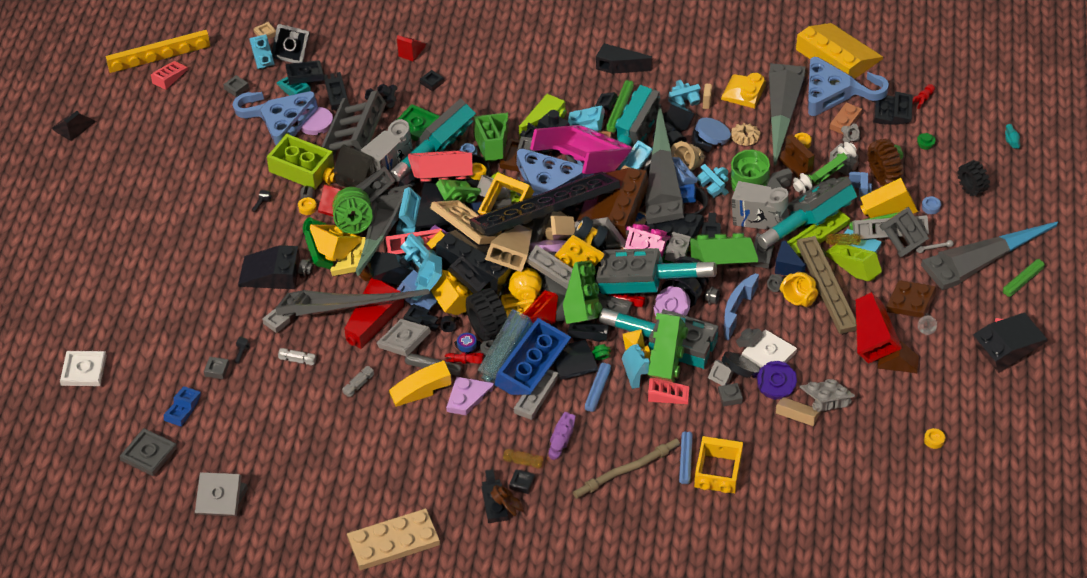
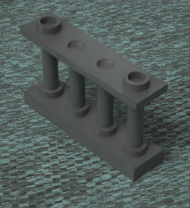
(363, 131)

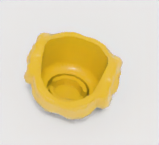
(525, 284)
(799, 289)

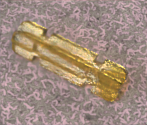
(843, 239)
(523, 458)

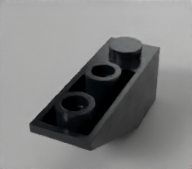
(620, 60)

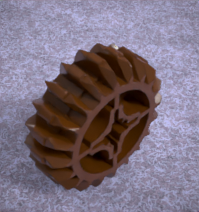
(884, 161)

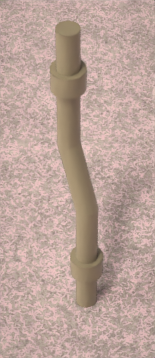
(593, 484)

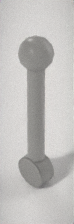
(920, 249)

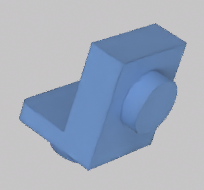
(860, 181)

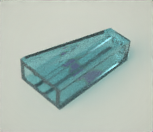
(506, 341)

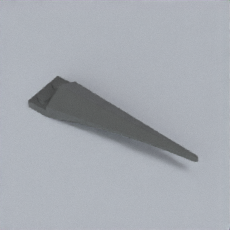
(312, 302)

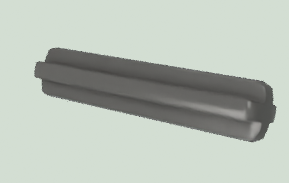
(422, 361)

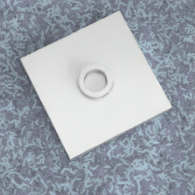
(769, 349)
(83, 368)

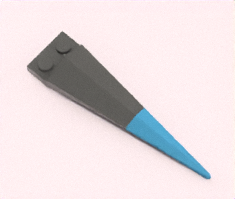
(959, 263)

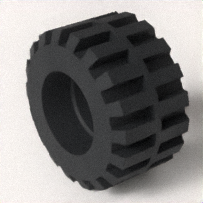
(486, 313)

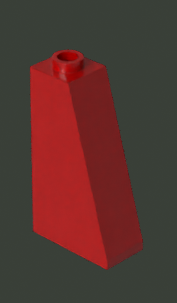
(370, 319)
(874, 329)

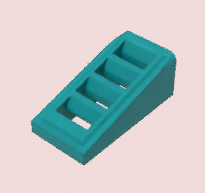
(292, 89)

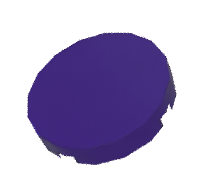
(776, 380)

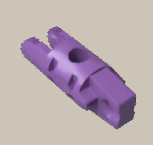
(561, 435)

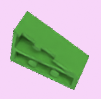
(491, 135)
(667, 347)

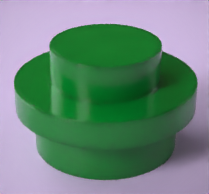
(926, 141)
(601, 352)

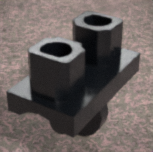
(387, 94)

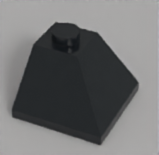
(290, 44)
(389, 267)

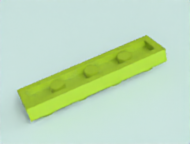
(830, 226)

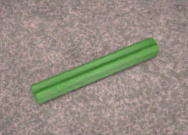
(620, 105)

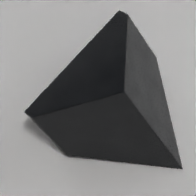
(677, 115)
(73, 125)

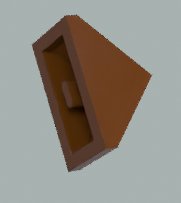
(901, 360)

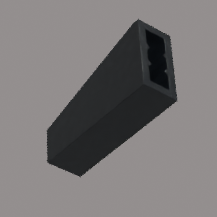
(426, 216)

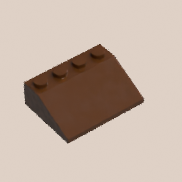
(623, 203)

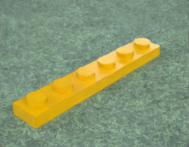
(158, 51)

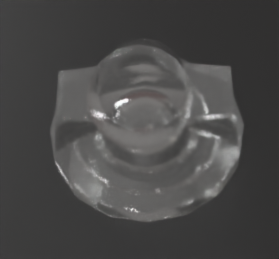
(927, 324)

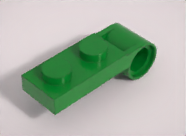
(318, 258)

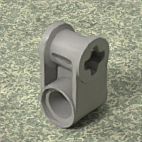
(484, 185)

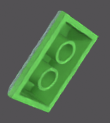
(723, 249)

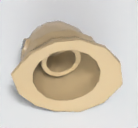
(689, 154)

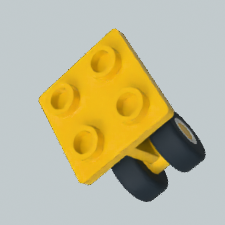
(578, 250)

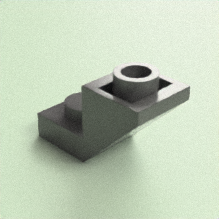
(780, 179)

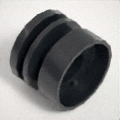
(691, 286)

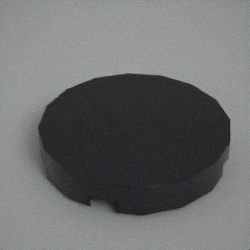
(740, 364)

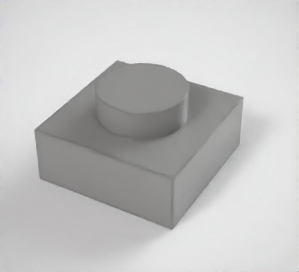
(276, 322)
(720, 373)

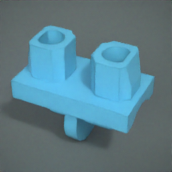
(261, 51)
(683, 92)
(716, 179)
(415, 249)

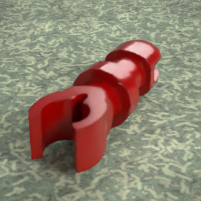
(924, 95)
(637, 301)
(476, 358)

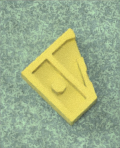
(351, 262)

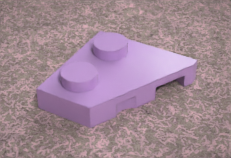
(467, 394)

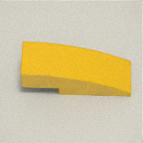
(421, 384)

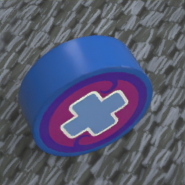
(466, 342)

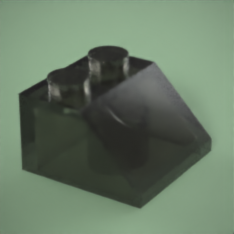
(353, 167)

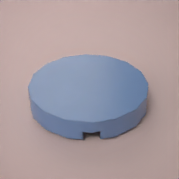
(713, 131)

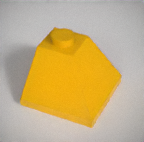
(333, 241)

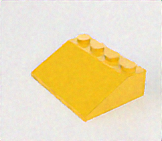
(837, 49)

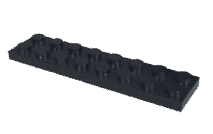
(544, 203)

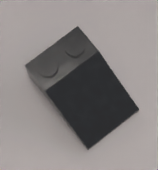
(271, 268)
(1008, 340)

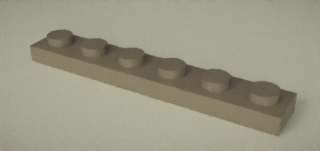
(827, 284)

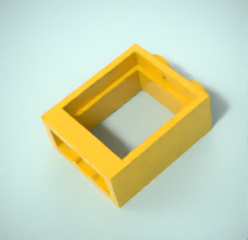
(503, 181)
(712, 447)

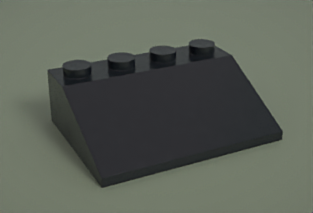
(457, 244)

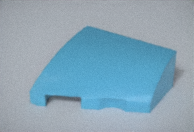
(428, 273)
(635, 364)

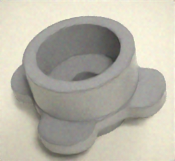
(855, 136)

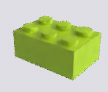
(299, 161)

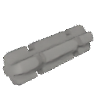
(297, 356)
(359, 380)

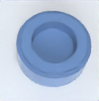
(931, 205)

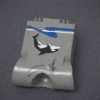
(390, 146)
(759, 205)

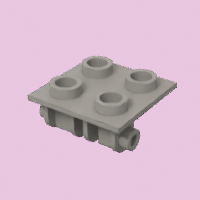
(828, 395)

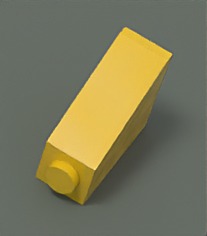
(888, 200)

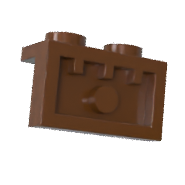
(797, 156)

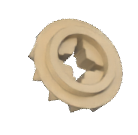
(740, 138)

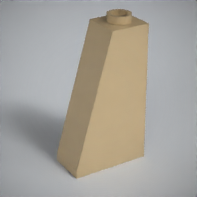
(510, 248)

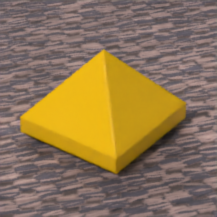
(632, 338)

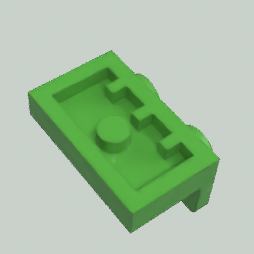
(457, 190)

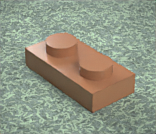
(845, 117)

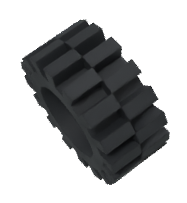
(973, 178)

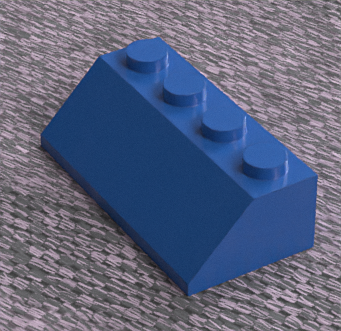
(531, 359)

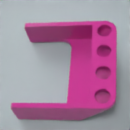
(587, 145)

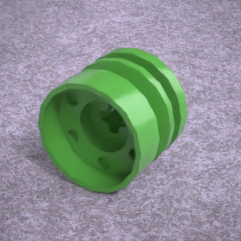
(750, 167)
(351, 200)

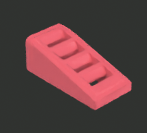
(165, 77)
(661, 397)

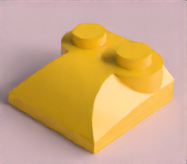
(744, 89)

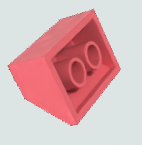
(441, 165)

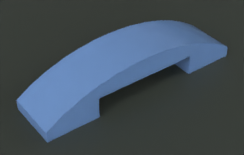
(745, 289)

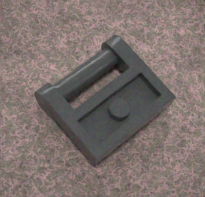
(909, 229)

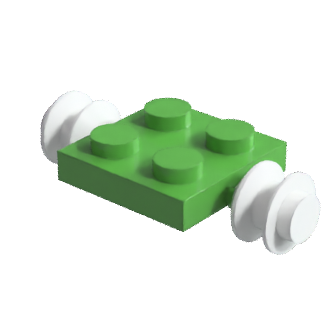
(843, 155)

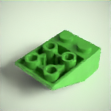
(581, 297)

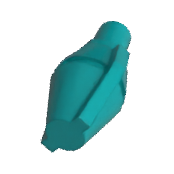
(1012, 136)

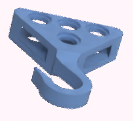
(838, 87)
(278, 113)
(537, 173)

